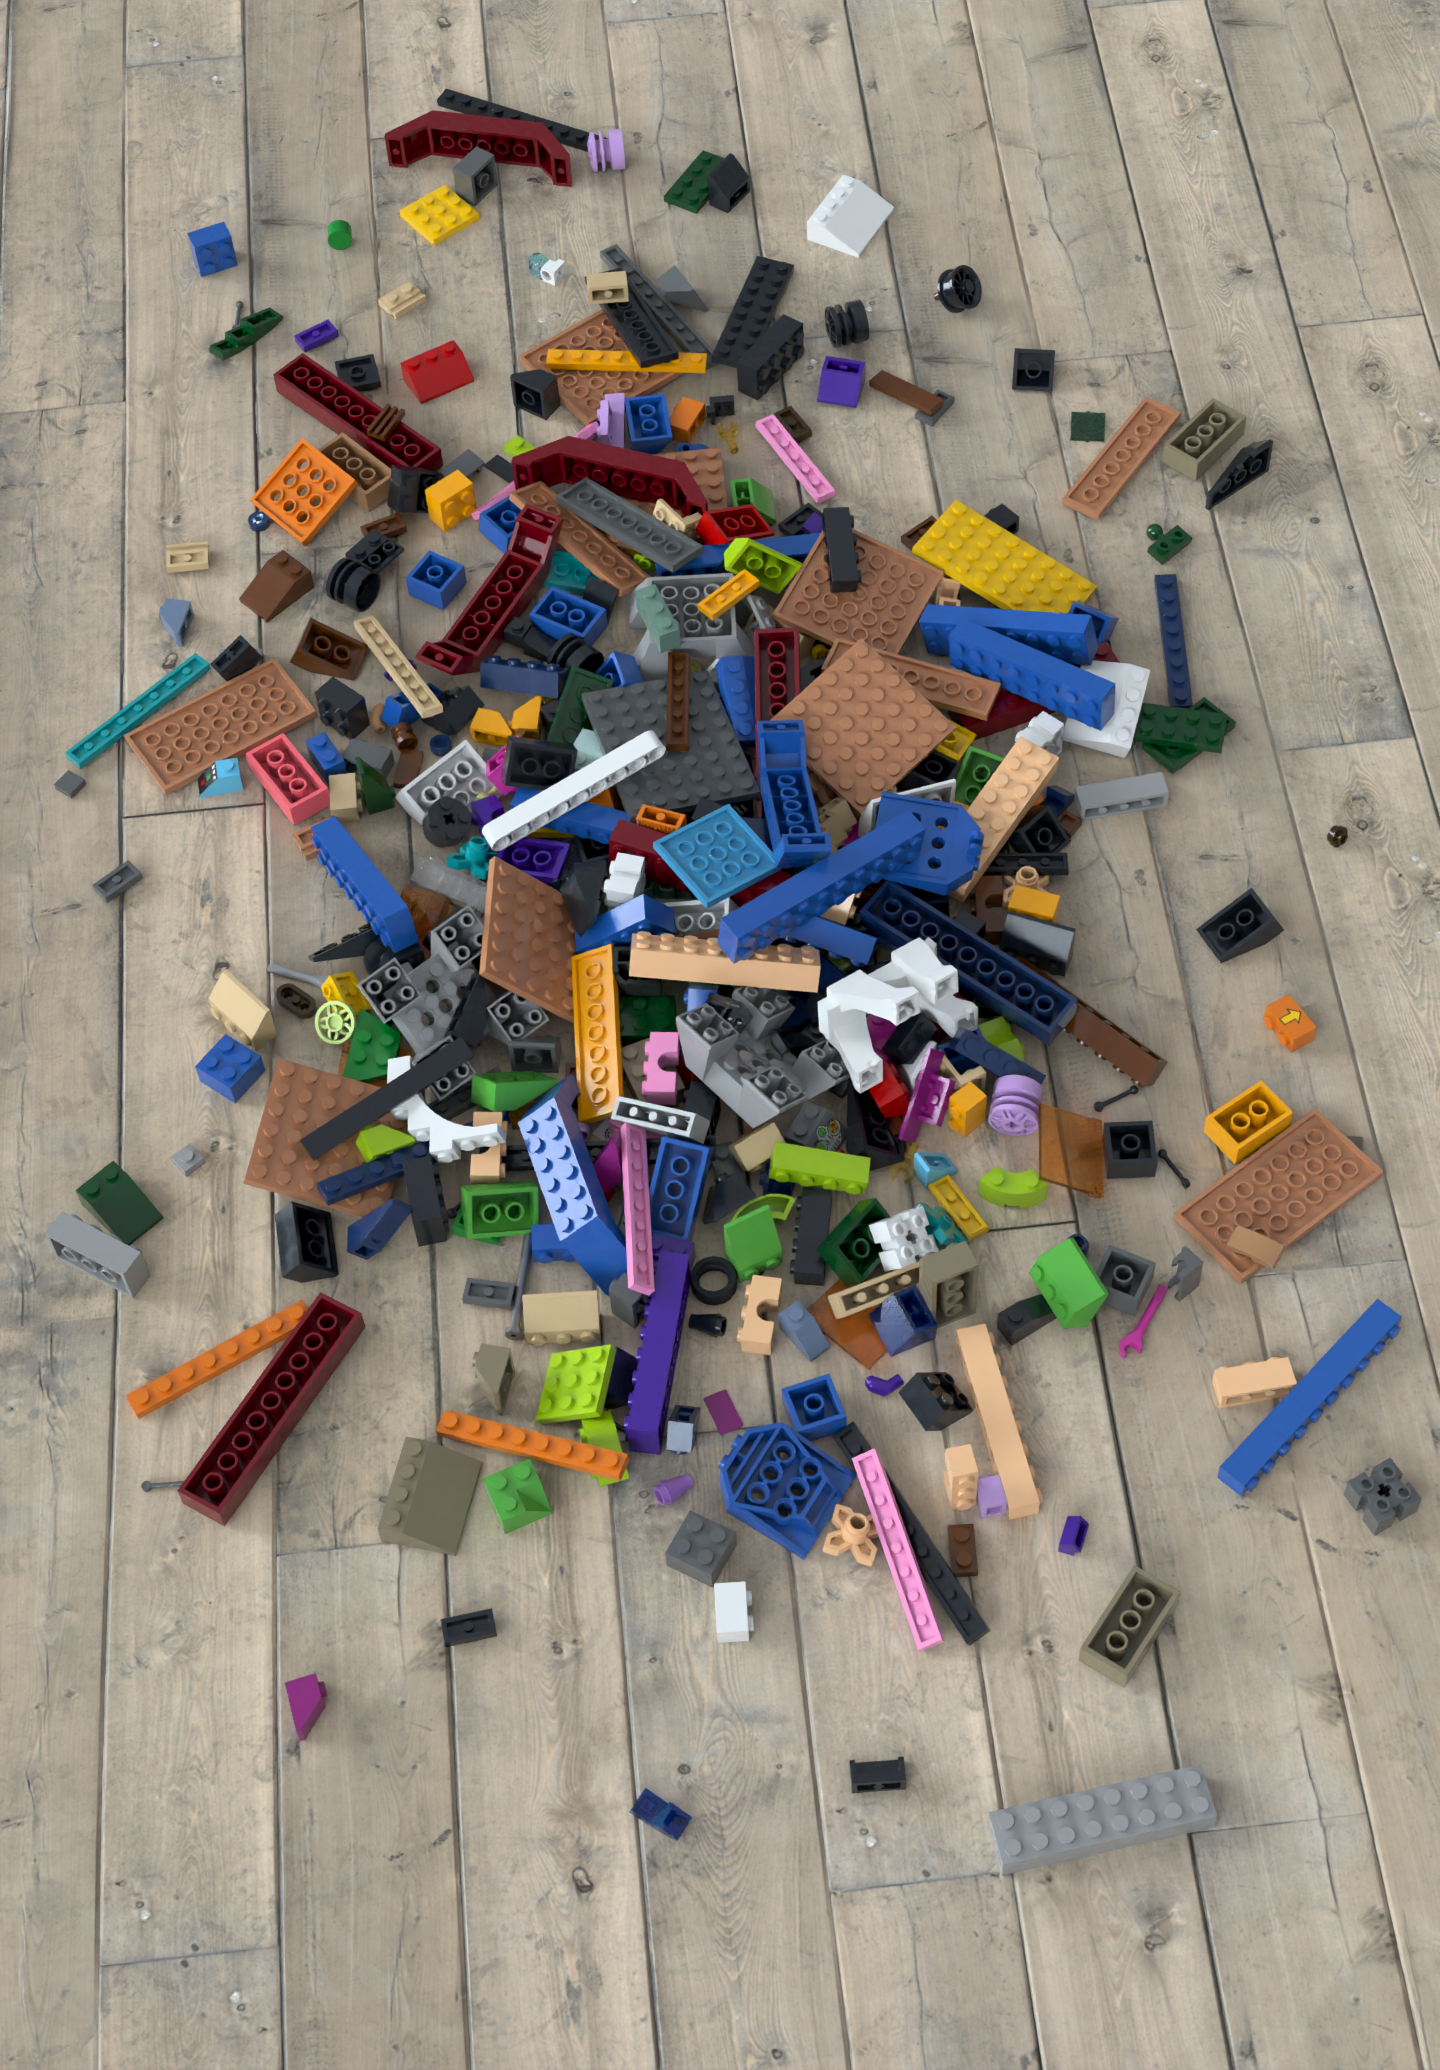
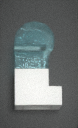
(546, 269)

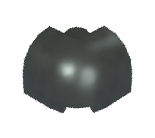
(629, 984)

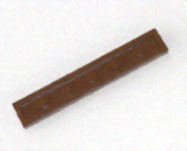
(678, 701)

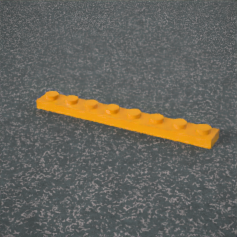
(621, 361)

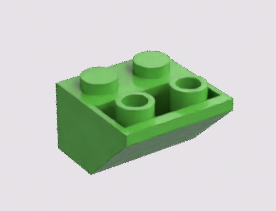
(751, 492)

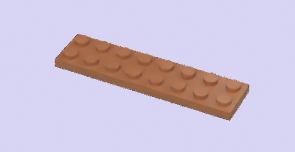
(1121, 458)
(584, 540)
(938, 684)

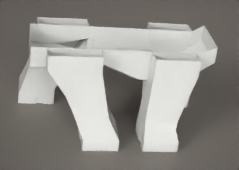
(901, 989)

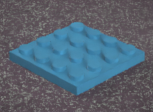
(717, 855)

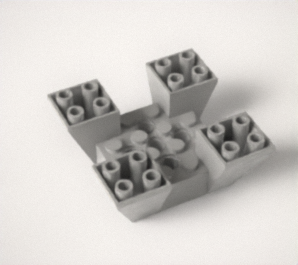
(697, 632)
(450, 967)
(747, 1068)

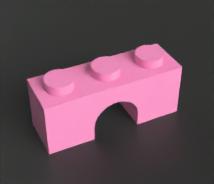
(662, 1051)

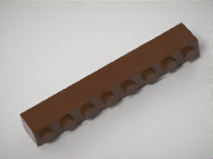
(1109, 1040)

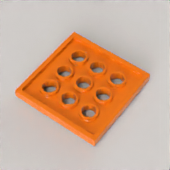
(303, 505)

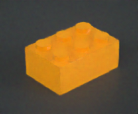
(1248, 1122)

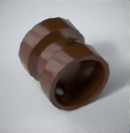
(404, 736)

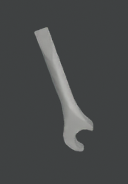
(317, 980)

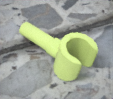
(482, 794)

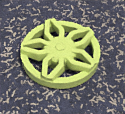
(335, 1022)

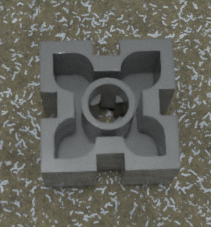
(1382, 1496)

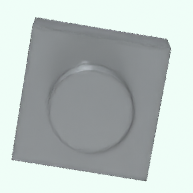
(188, 1159)

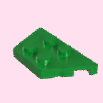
(370, 1049)

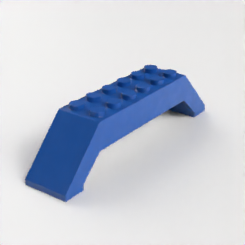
(789, 796)
(572, 1184)

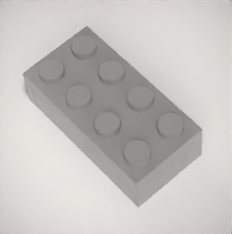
(98, 1253)

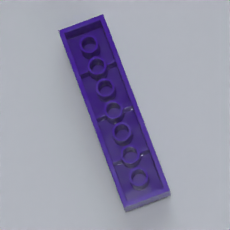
(658, 1353)

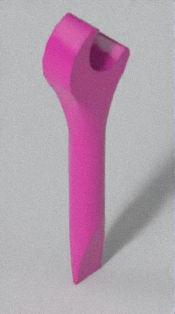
(1135, 1338)

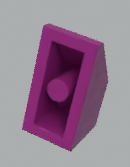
(609, 1164)
(306, 1702)

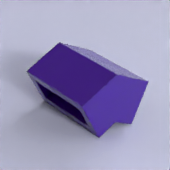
(1073, 1535)

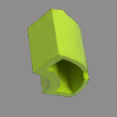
(998, 1032)
(1012, 1189)
(778, 1203)
(602, 1433)

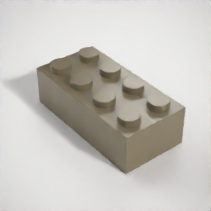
(1204, 439)
(949, 1283)
(1129, 1626)

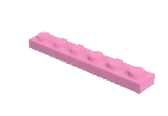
(795, 459)

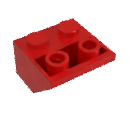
(891, 1093)

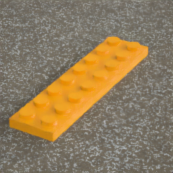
(596, 1033)

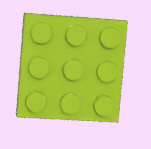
(576, 1384)

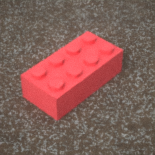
(288, 778)

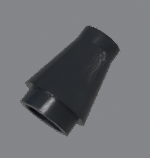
(710, 1324)

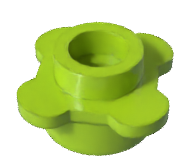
(640, 558)

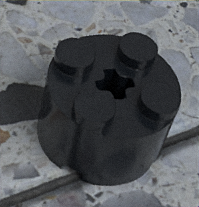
(455, 814)

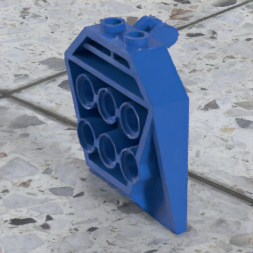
(959, 843)
(744, 1473)

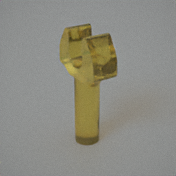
(729, 435)
(905, 1166)

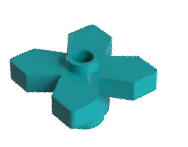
(472, 856)
(942, 1226)

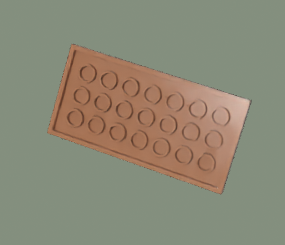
(220, 725)
(1279, 1191)

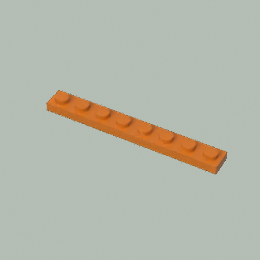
(216, 1360)
(533, 1445)

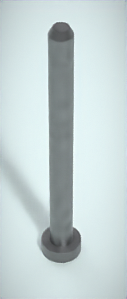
(514, 1331)

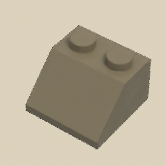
(495, 1374)

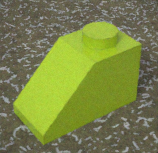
(381, 1141)

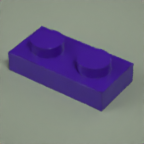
(316, 336)

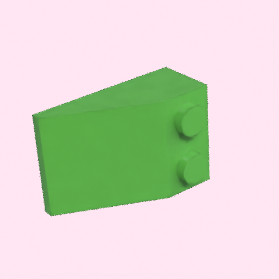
(974, 774)
(508, 1089)
(753, 1243)

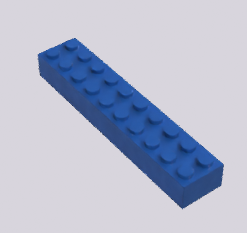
(821, 887)

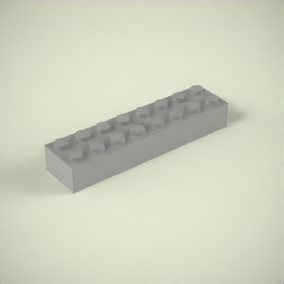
(1101, 1819)

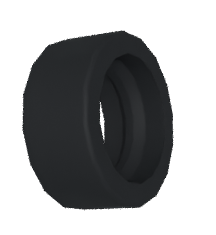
(708, 1264)

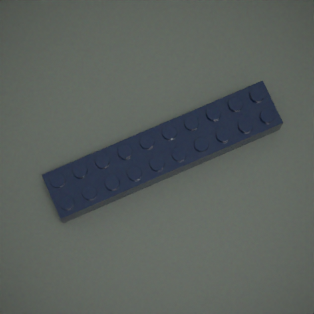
(981, 967)

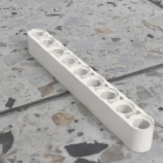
(573, 790)

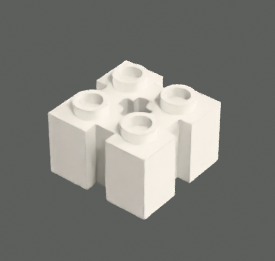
(1044, 732)
(626, 880)
(903, 1238)

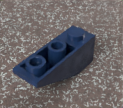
(375, 1229)

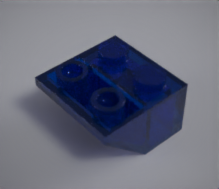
(904, 1321)

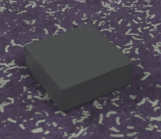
(70, 784)

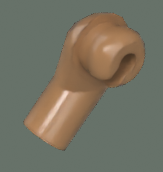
(375, 719)

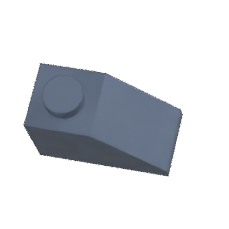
(176, 619)
(803, 1331)

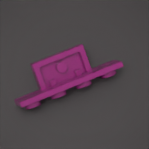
(929, 1097)

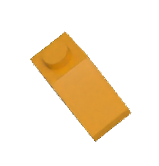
(527, 716)
(489, 728)

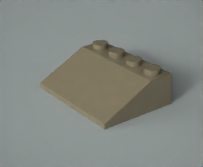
(429, 1497)

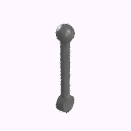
(239, 304)
(147, 1486)

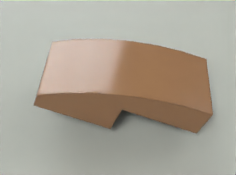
(1255, 1245)

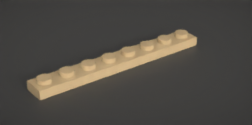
(398, 667)

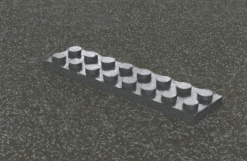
(629, 524)

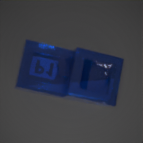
(660, 1815)

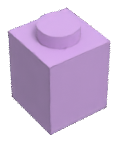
(990, 1496)

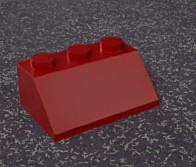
(436, 372)
(726, 524)

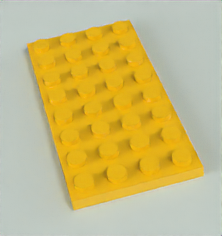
(999, 564)

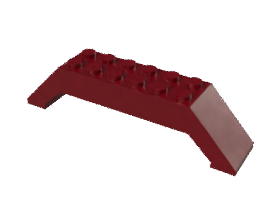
(458, 134)
(615, 468)
(500, 597)

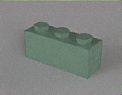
(658, 618)

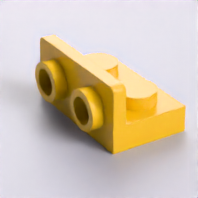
(344, 988)

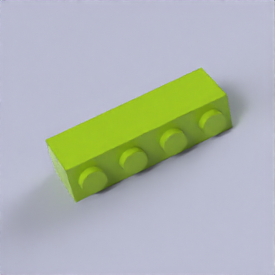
(819, 1168)

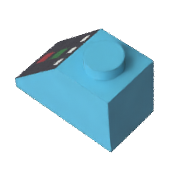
(221, 778)

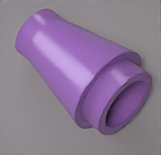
(670, 1490)

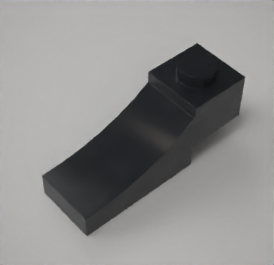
(526, 636)

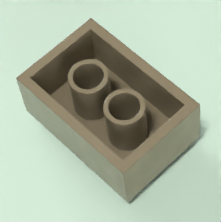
(633, 1072)

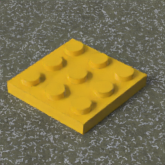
(439, 214)

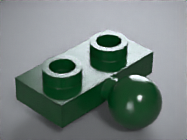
(1168, 544)

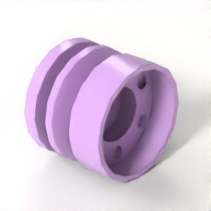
(606, 150)
(1015, 1105)

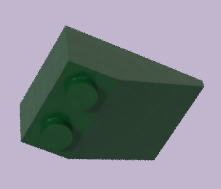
(118, 1203)

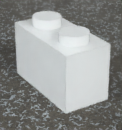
(731, 1612)

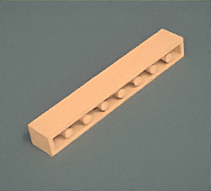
(997, 1420)

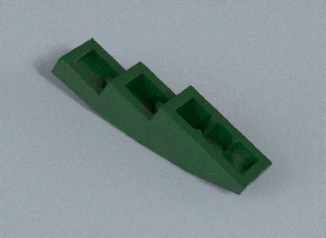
(250, 331)

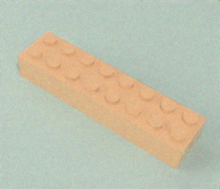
(1006, 801)
(706, 962)

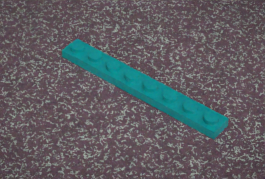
(137, 711)

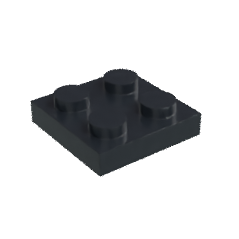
(359, 372)

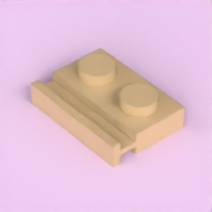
(402, 300)
(187, 557)

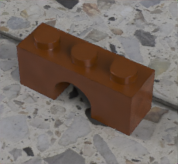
(986, 895)

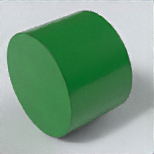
(339, 234)

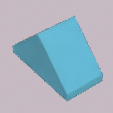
(932, 1166)

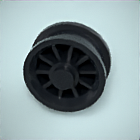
(959, 289)

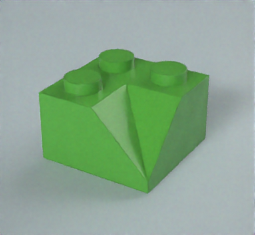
(517, 1496)

